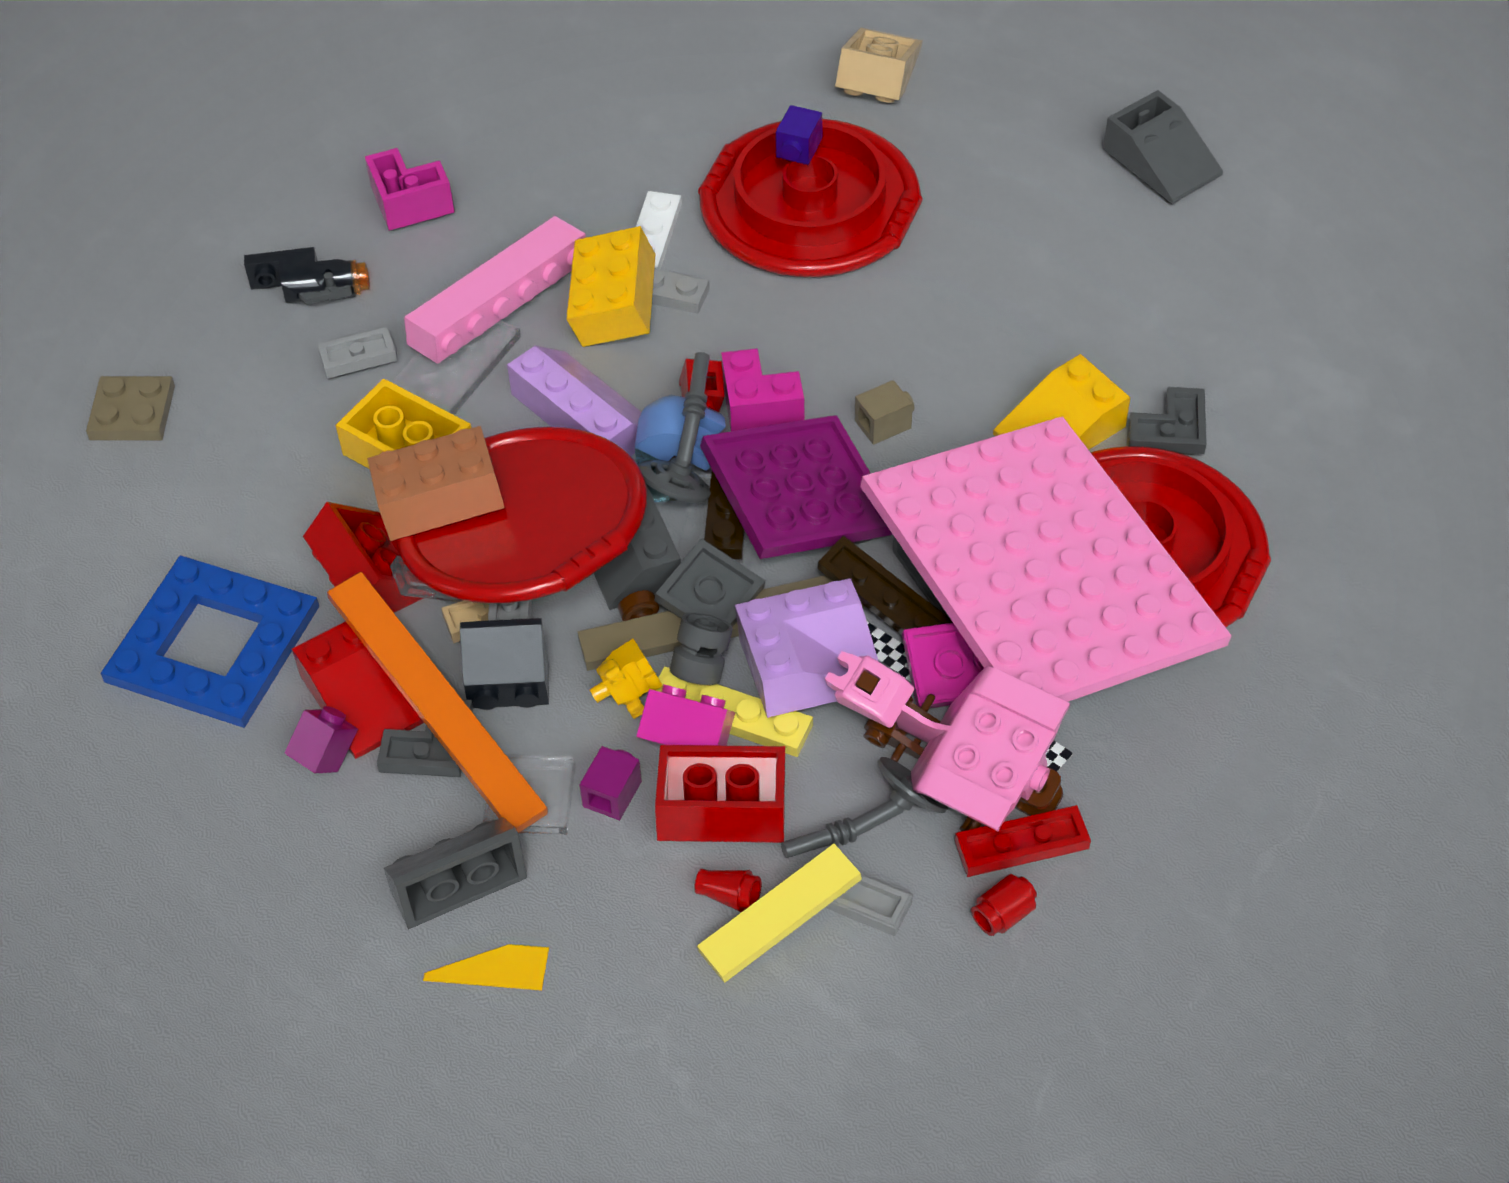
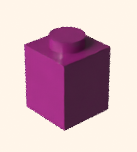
(321, 740)
(610, 782)

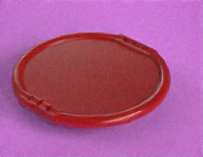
(811, 217)
(565, 515)
(1198, 520)

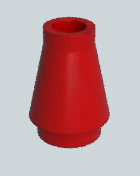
(730, 887)

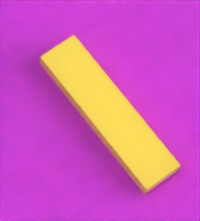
(779, 912)

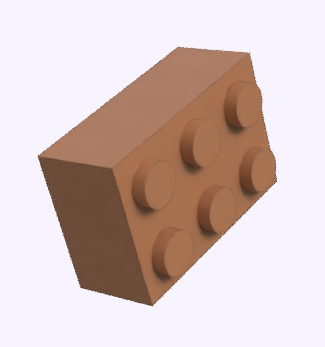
(435, 483)

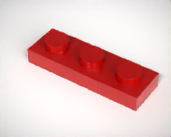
(1022, 841)

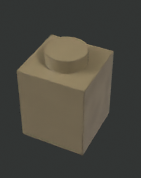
(884, 411)

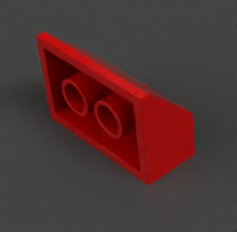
(354, 542)
(720, 793)

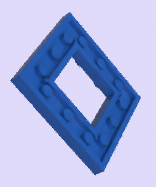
(231, 698)

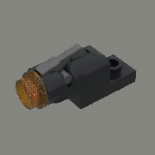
(306, 277)

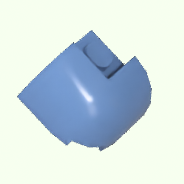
(662, 426)

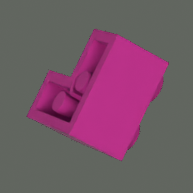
(408, 194)
(757, 398)

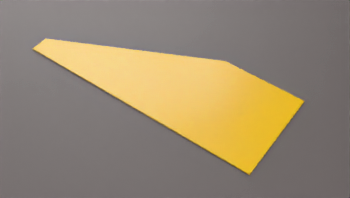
(502, 967)

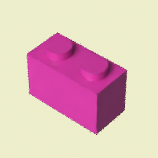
(680, 721)

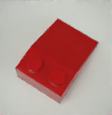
(349, 679)

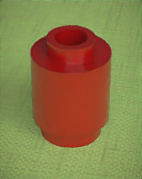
(1004, 904)

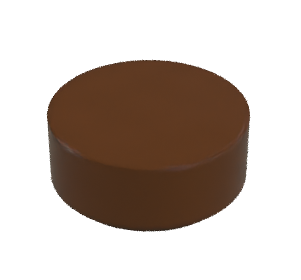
(638, 605)

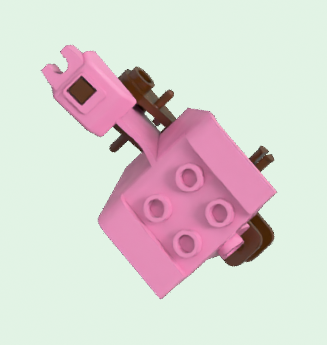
(982, 752)

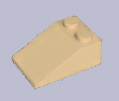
(877, 64)

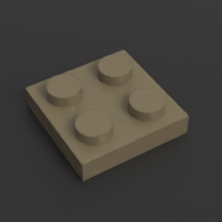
(130, 408)

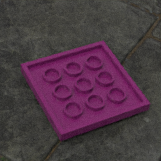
(794, 485)

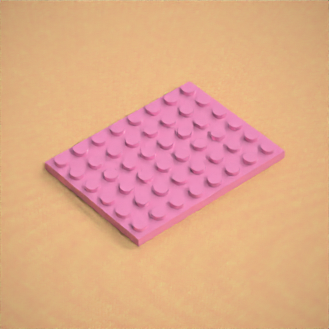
(1044, 562)

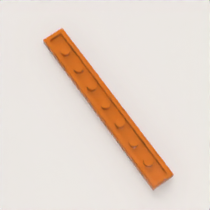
(437, 703)

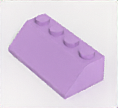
(572, 396)

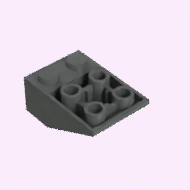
(1161, 146)

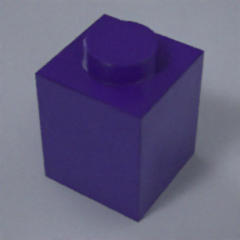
(799, 134)

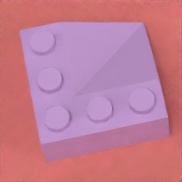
(797, 641)

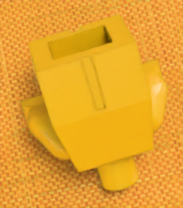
(626, 677)

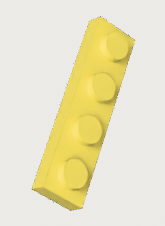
(750, 717)

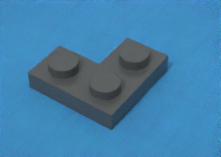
(1179, 429)
(416, 753)

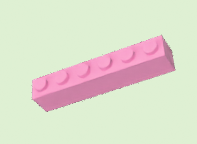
(492, 290)

